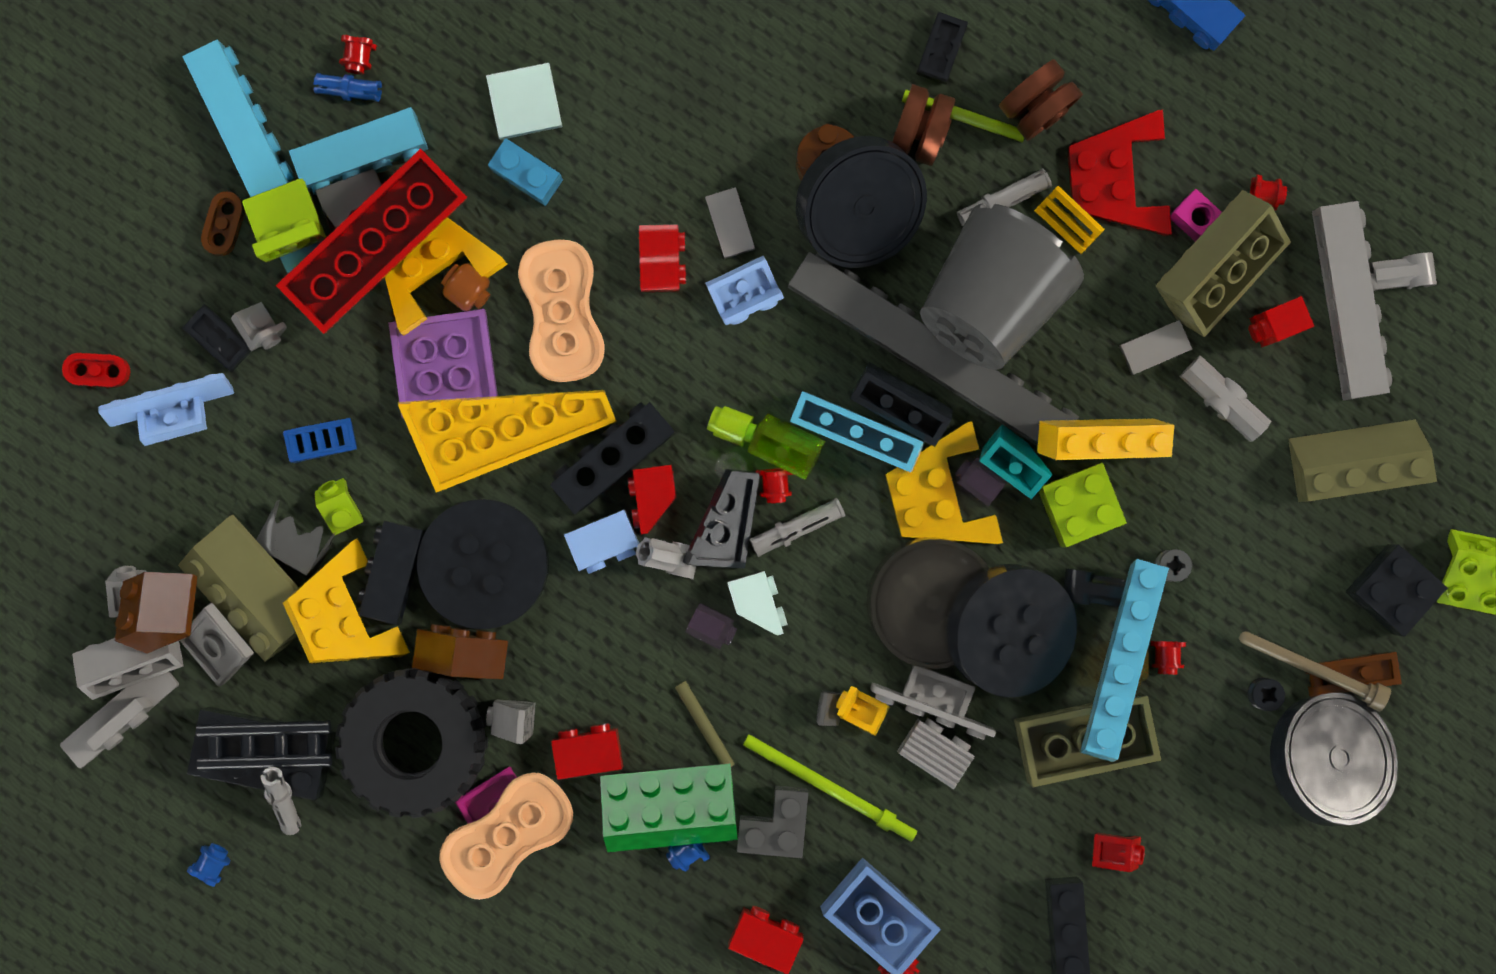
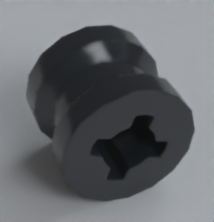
(1260, 691)

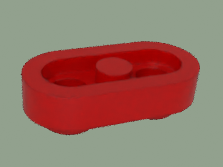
(97, 370)

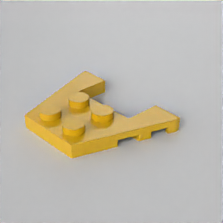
(430, 257)
(927, 498)
(329, 620)

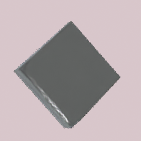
(827, 709)

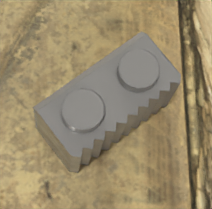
(936, 753)

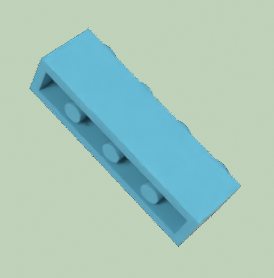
(359, 150)
(857, 431)

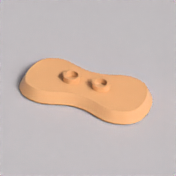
(558, 286)
(525, 819)

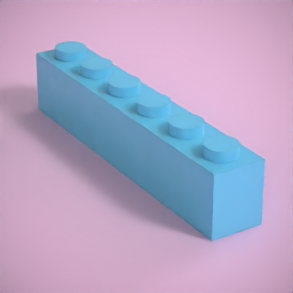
(1124, 660)

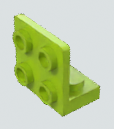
(283, 220)
(1471, 572)

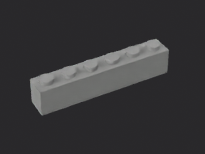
(1351, 300)

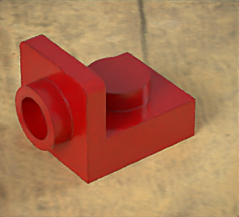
(1117, 852)

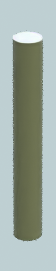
(703, 724)

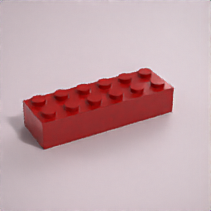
(372, 241)

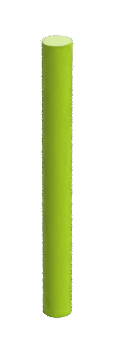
(978, 120)

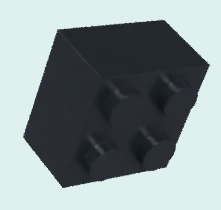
(1396, 590)

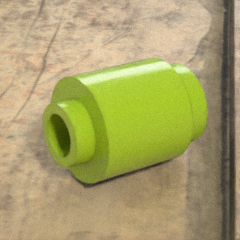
(732, 425)

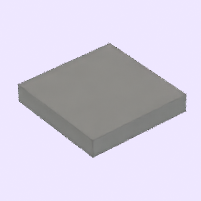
(216, 645)

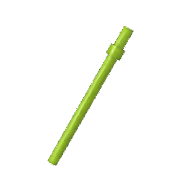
(885, 819)

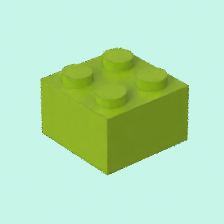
(1082, 505)

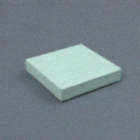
(524, 101)

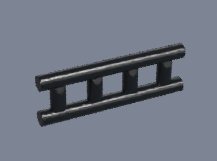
(279, 759)

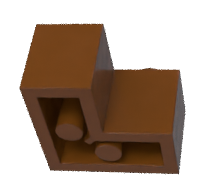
(459, 654)

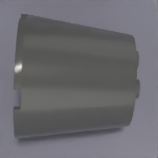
(999, 286)

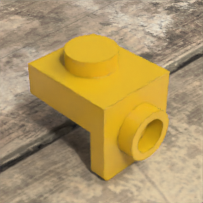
(861, 710)

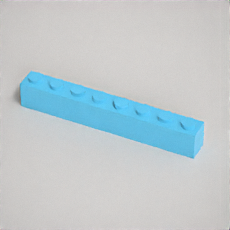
(241, 125)

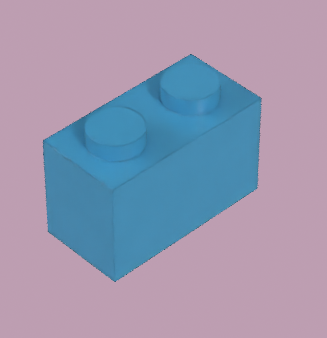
(525, 172)

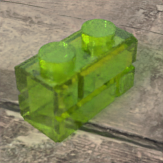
(786, 446)

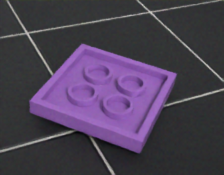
(444, 358)

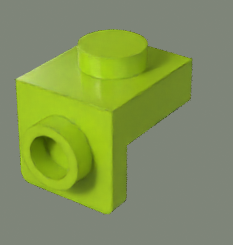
(337, 506)

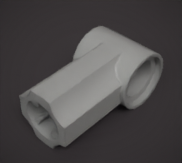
(1407, 272)
(665, 556)

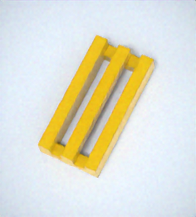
(1061, 228)

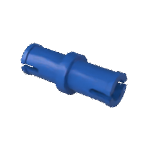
(347, 87)

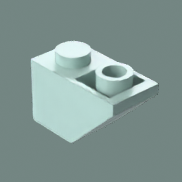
(755, 602)

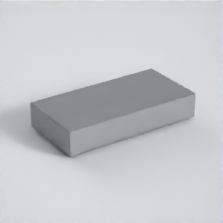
(730, 223)
(1155, 347)

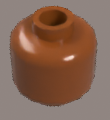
(465, 287)

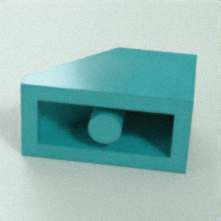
(1015, 461)

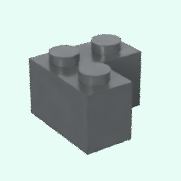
(783, 832)

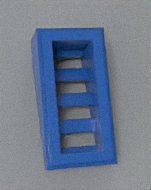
(292, 445)

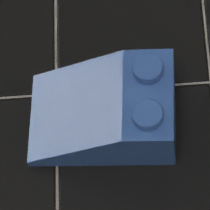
(879, 918)

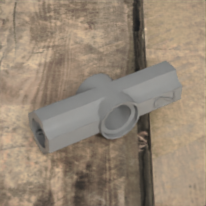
(1225, 398)

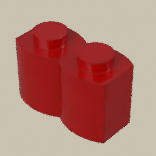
(660, 258)

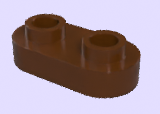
(219, 223)

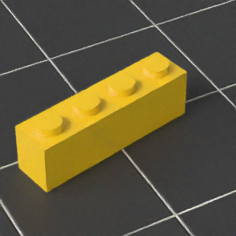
(1105, 439)

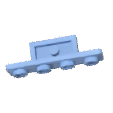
(168, 411)

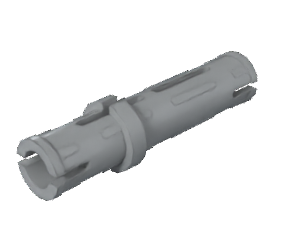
(1011, 194)
(785, 533)
(279, 794)

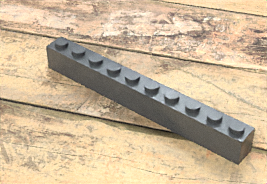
(914, 344)

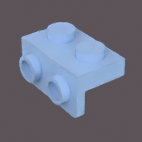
(744, 291)

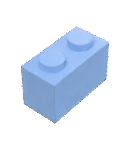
(602, 541)

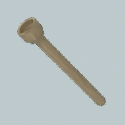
(1374, 695)

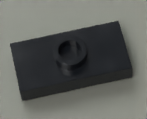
(942, 48)
(217, 338)

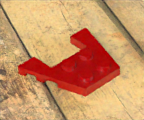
(1104, 175)

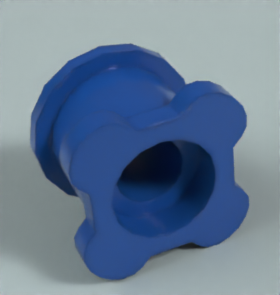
(685, 855)
(210, 864)

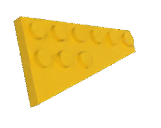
(485, 433)

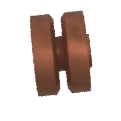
(1043, 103)
(924, 125)

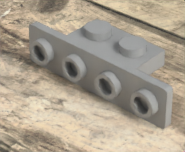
(936, 695)
(124, 711)

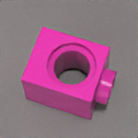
(1183, 214)

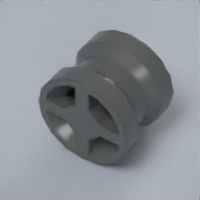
(1166, 559)

